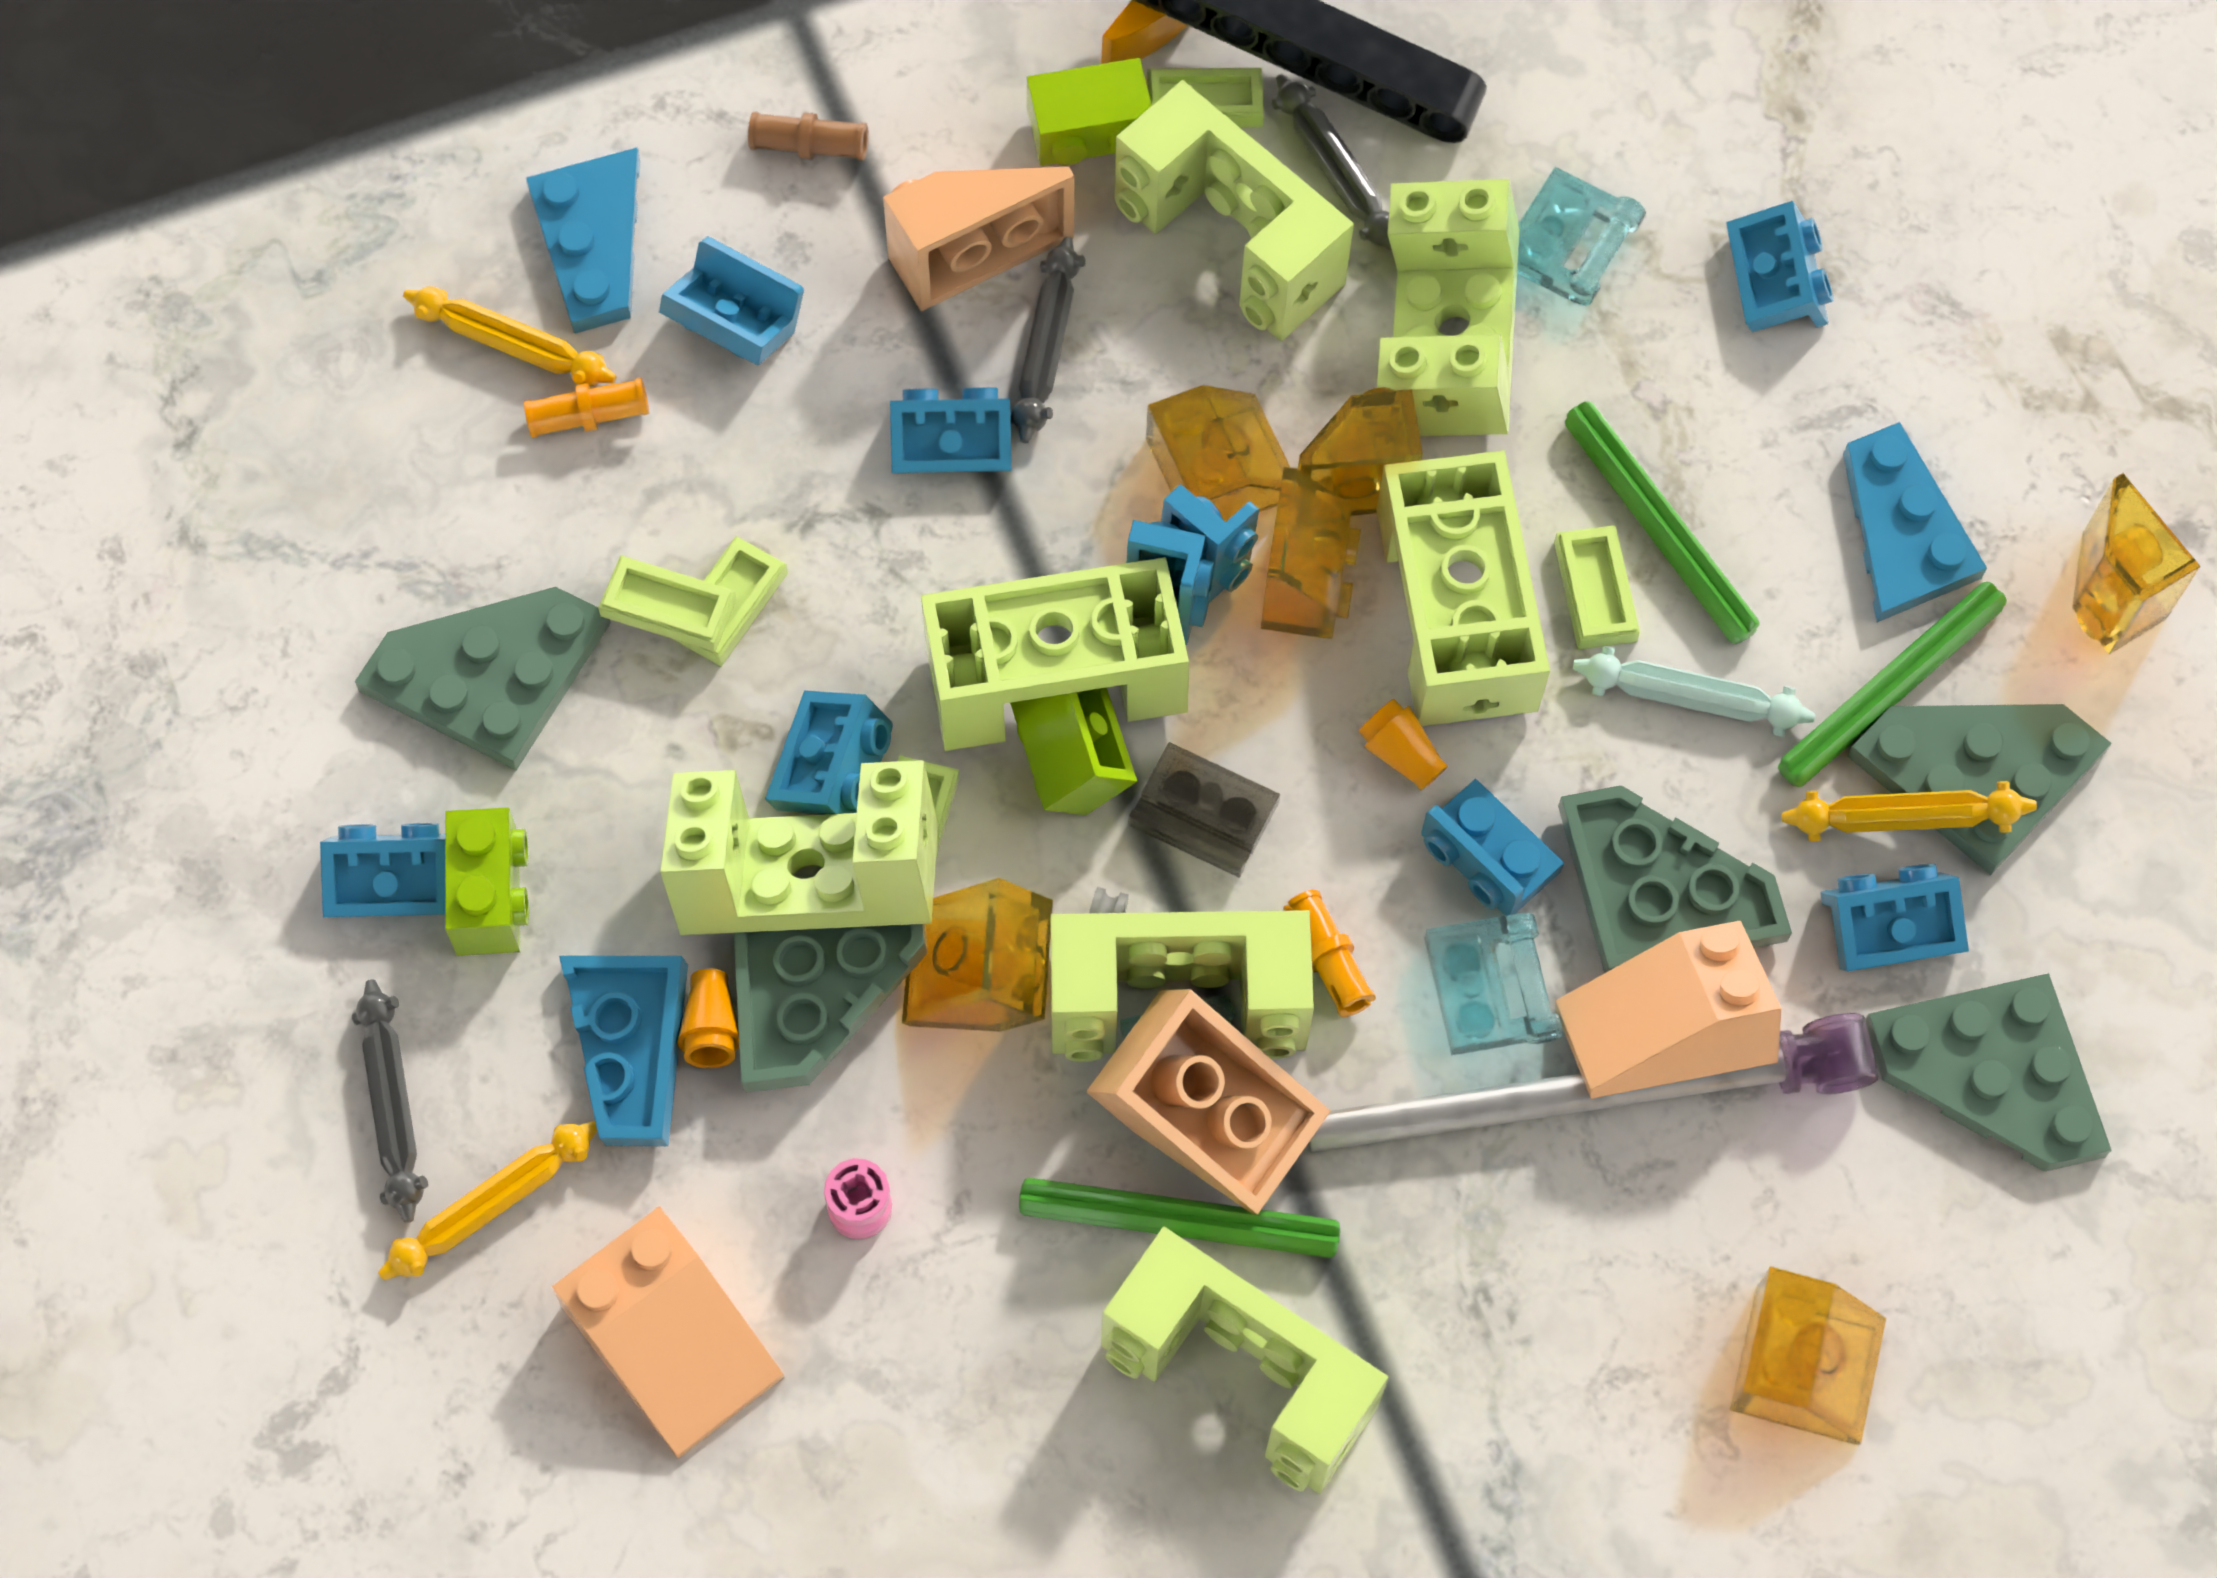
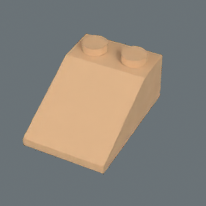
(974, 225)
(1674, 1014)
(1209, 1098)
(667, 1331)

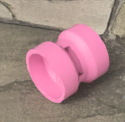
(857, 1212)

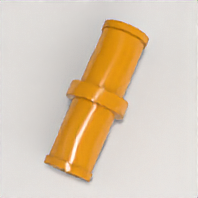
(586, 407)
(1333, 956)

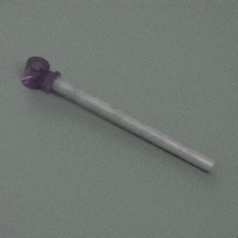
(1829, 1053)

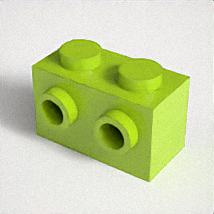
(1084, 109)
(1074, 750)
(483, 881)

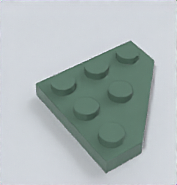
(488, 670)
(1972, 748)
(1660, 877)
(812, 993)
(1998, 1067)

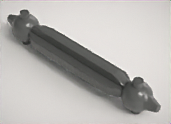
(1334, 158)
(1046, 339)
(389, 1101)

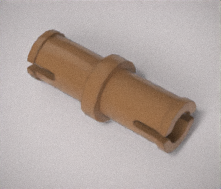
(808, 136)

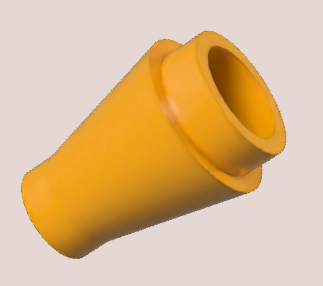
(1402, 743)
(709, 1022)

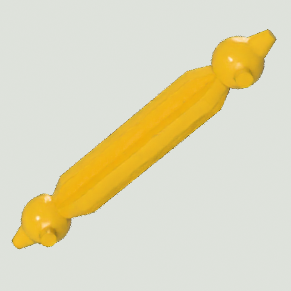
(509, 336)
(1909, 811)
(488, 1200)

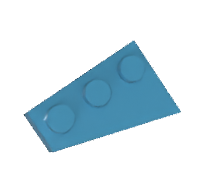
(589, 234)
(1906, 524)
(629, 1035)

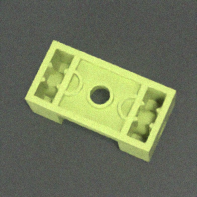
(1297, 236)
(1453, 259)
(1475, 642)
(989, 650)
(739, 870)
(1259, 948)
(1179, 1286)

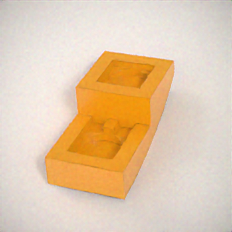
(1137, 33)

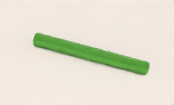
(1662, 523)
(1891, 684)
(1181, 1216)

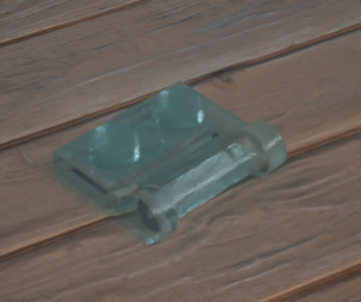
(1558, 223)
(1473, 988)

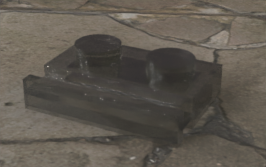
(1204, 809)

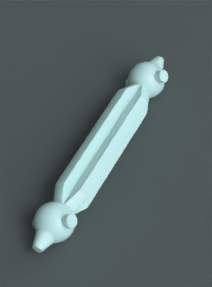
(1693, 691)

